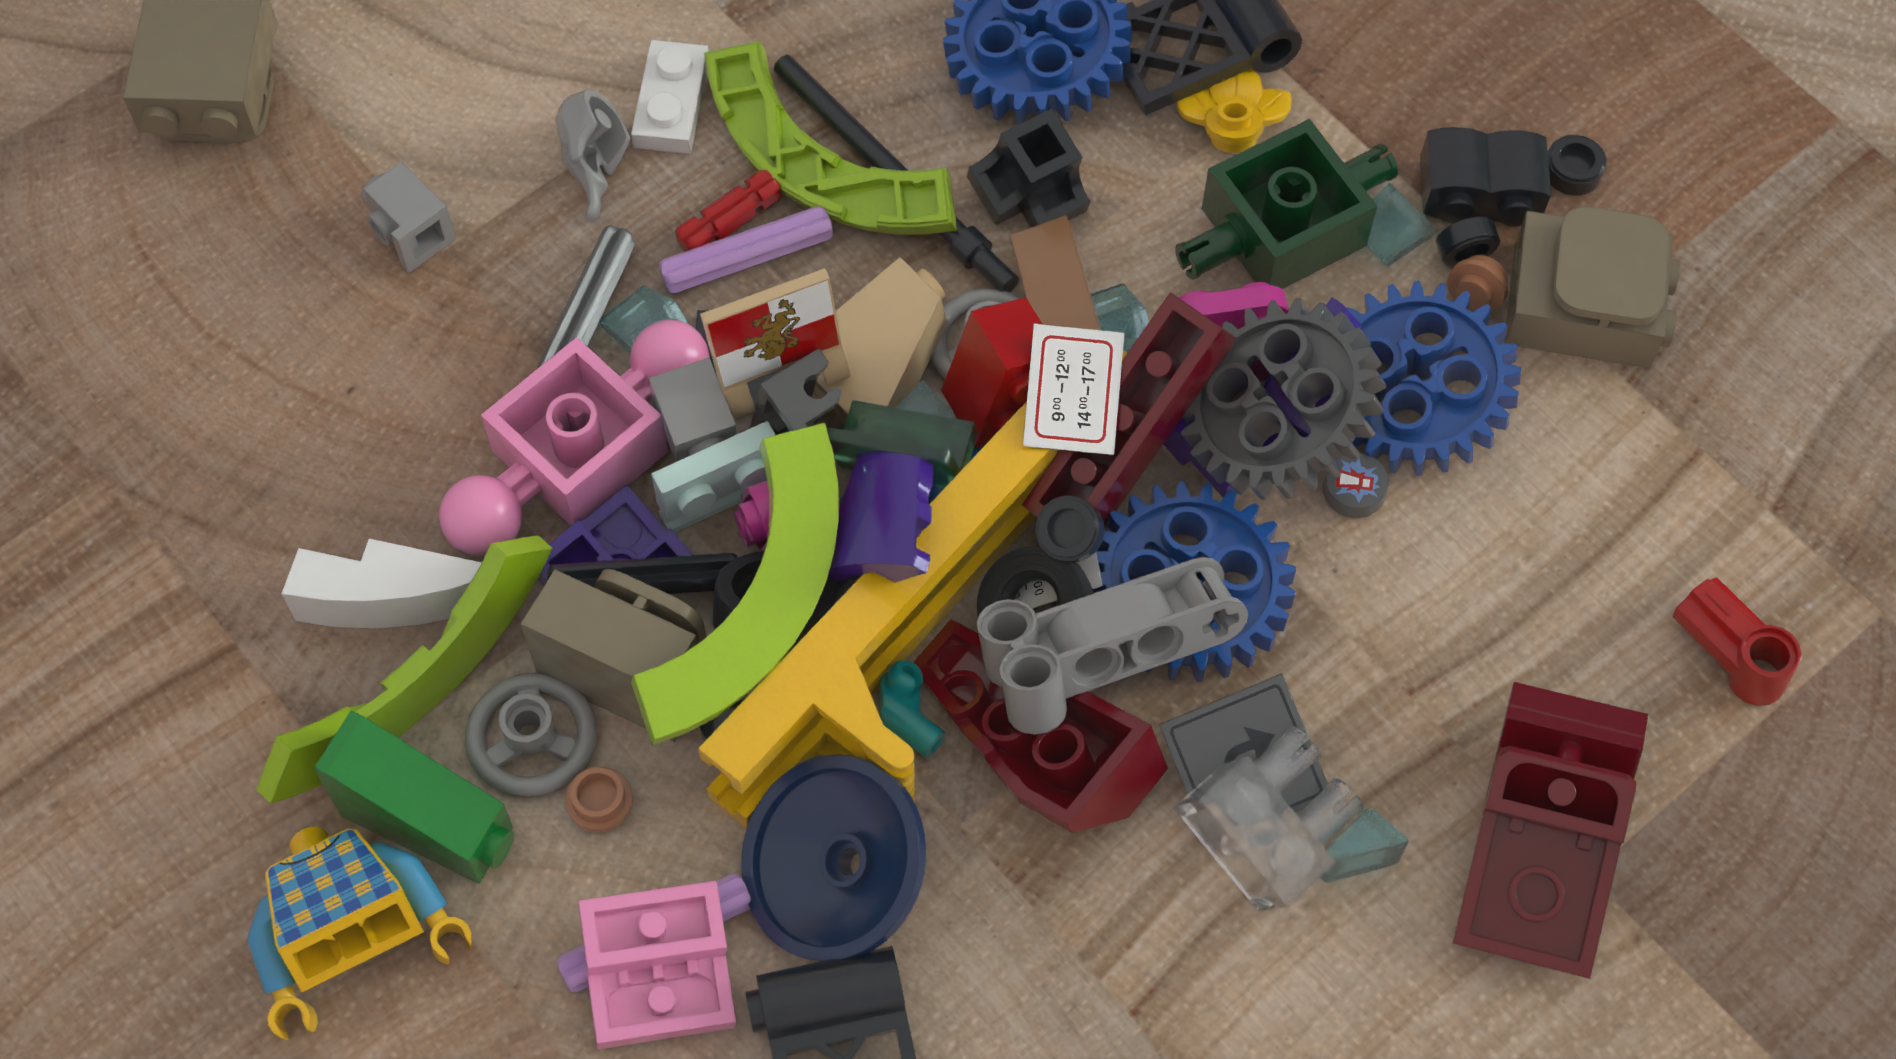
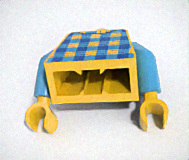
(336, 909)

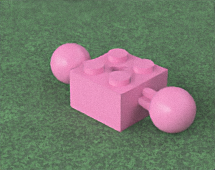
(569, 437)

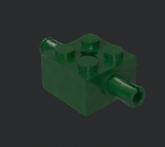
(1287, 207)

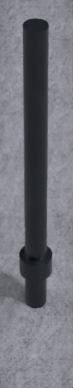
(966, 243)

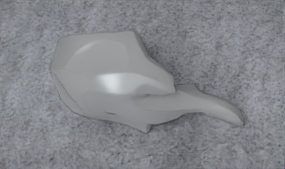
(591, 139)

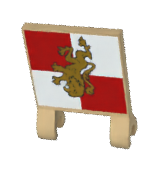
(773, 333)

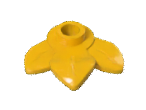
(1236, 110)

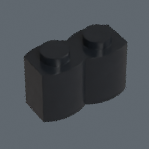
(1484, 174)

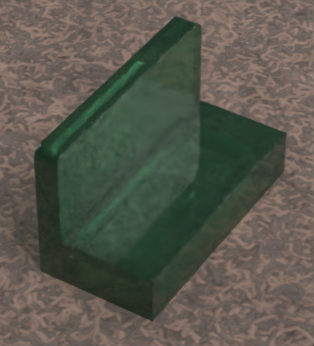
(882, 428)

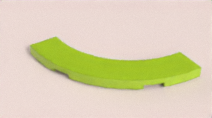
(813, 174)
(777, 603)
(426, 676)

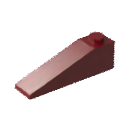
(1076, 775)

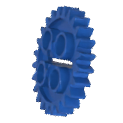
(1073, 37)
(1448, 418)
(1223, 535)

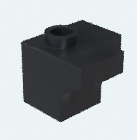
(1031, 173)

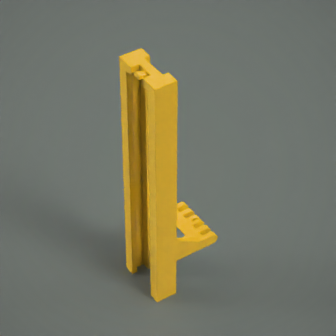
(825, 685)

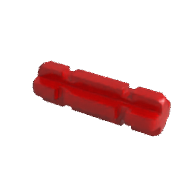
(729, 211)

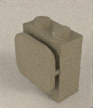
(202, 70)
(1593, 286)
(607, 635)

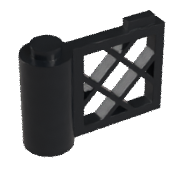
(1250, 31)
(831, 1005)

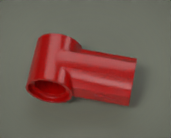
(1736, 638)

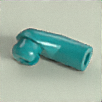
(901, 708)

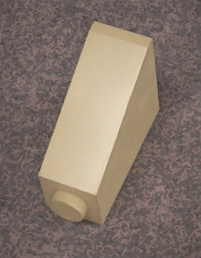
(887, 337)

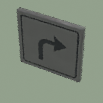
(1237, 728)

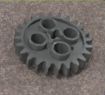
(1329, 361)

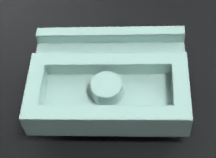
(710, 478)

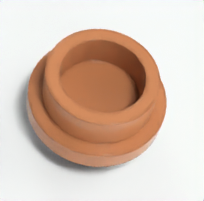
(1482, 278)
(599, 799)

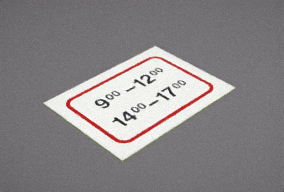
(1073, 389)

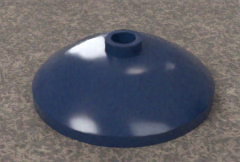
(803, 850)

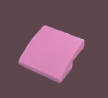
(656, 964)

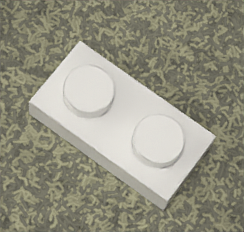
(670, 97)

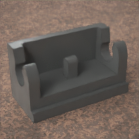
(788, 399)

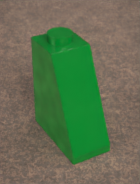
(413, 799)

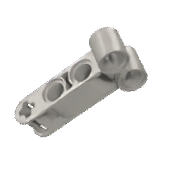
(1102, 638)

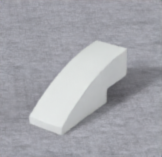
(383, 590)

